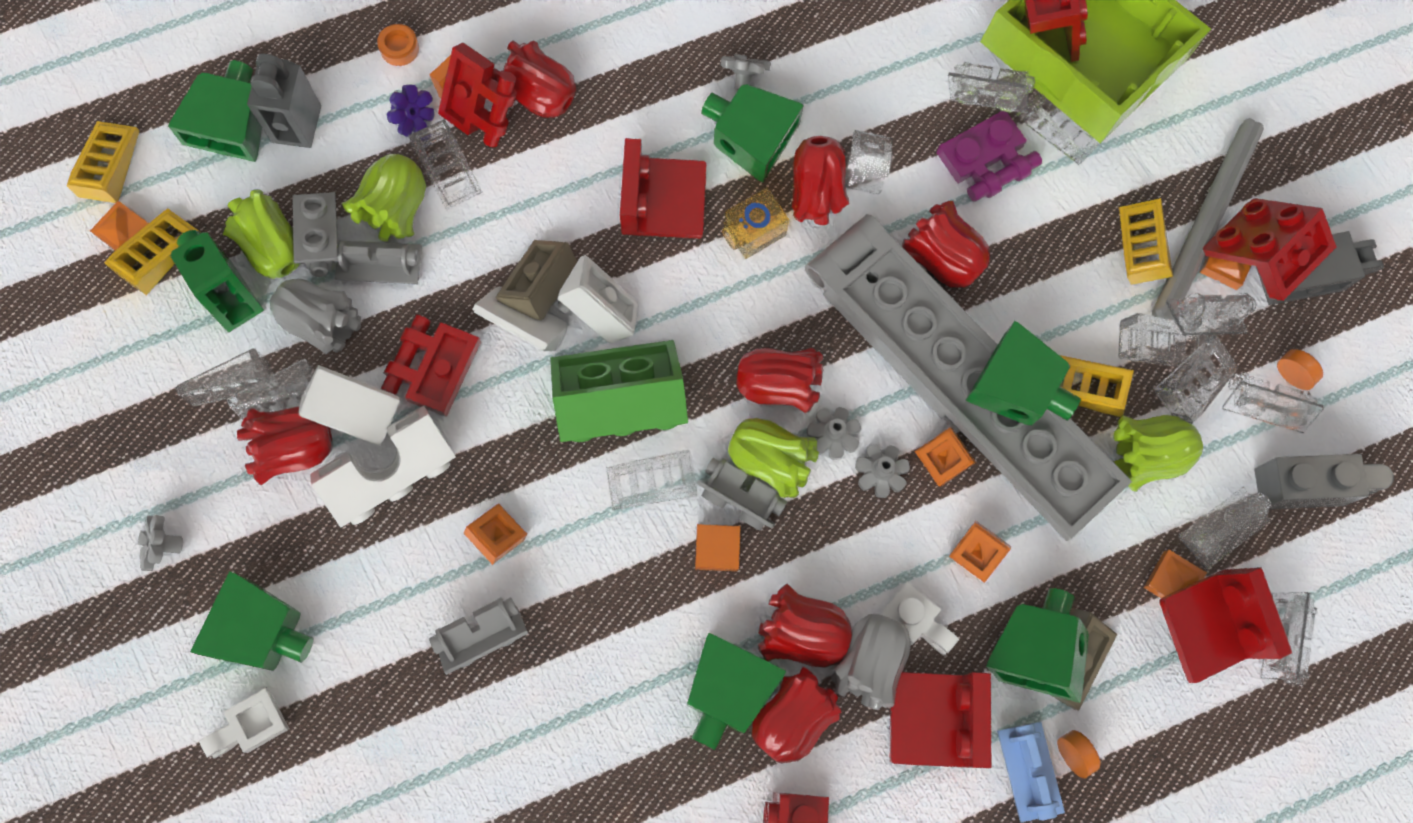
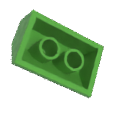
(618, 391)

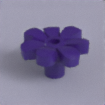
(410, 109)

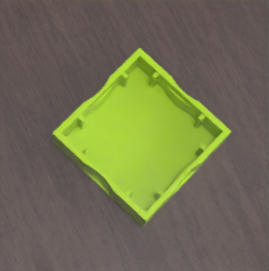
(1125, 59)

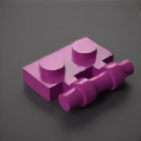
(983, 146)

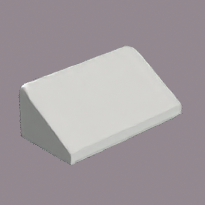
(599, 301)
(541, 334)
(348, 405)

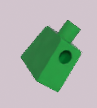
(217, 114)
(753, 127)
(205, 268)
(1023, 379)
(251, 627)
(1043, 648)
(729, 689)

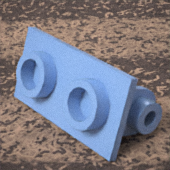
(1031, 772)

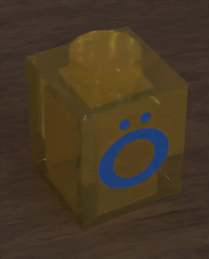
(755, 223)

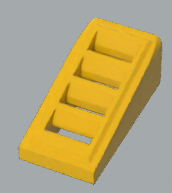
(114, 175)
(132, 251)
(1148, 270)
(1106, 374)

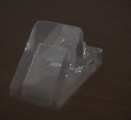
(868, 162)

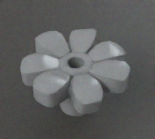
(744, 68)
(834, 432)
(882, 470)
(156, 542)

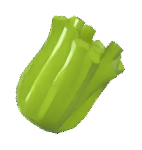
(389, 196)
(262, 234)
(1156, 448)
(773, 455)

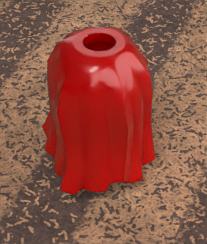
(541, 82)
(819, 179)
(948, 247)
(780, 377)
(283, 442)
(805, 630)
(795, 718)

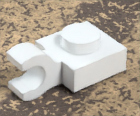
(918, 616)
(250, 725)

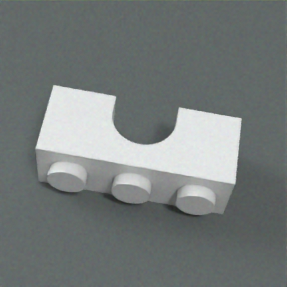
(354, 492)

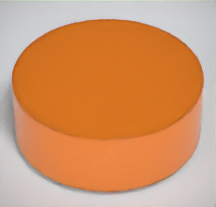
(398, 44)
(1300, 369)
(1079, 753)

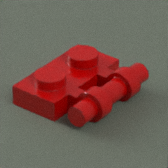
(466, 90)
(441, 370)

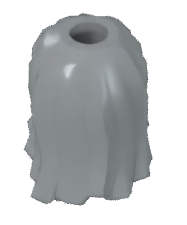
(315, 314)
(874, 661)

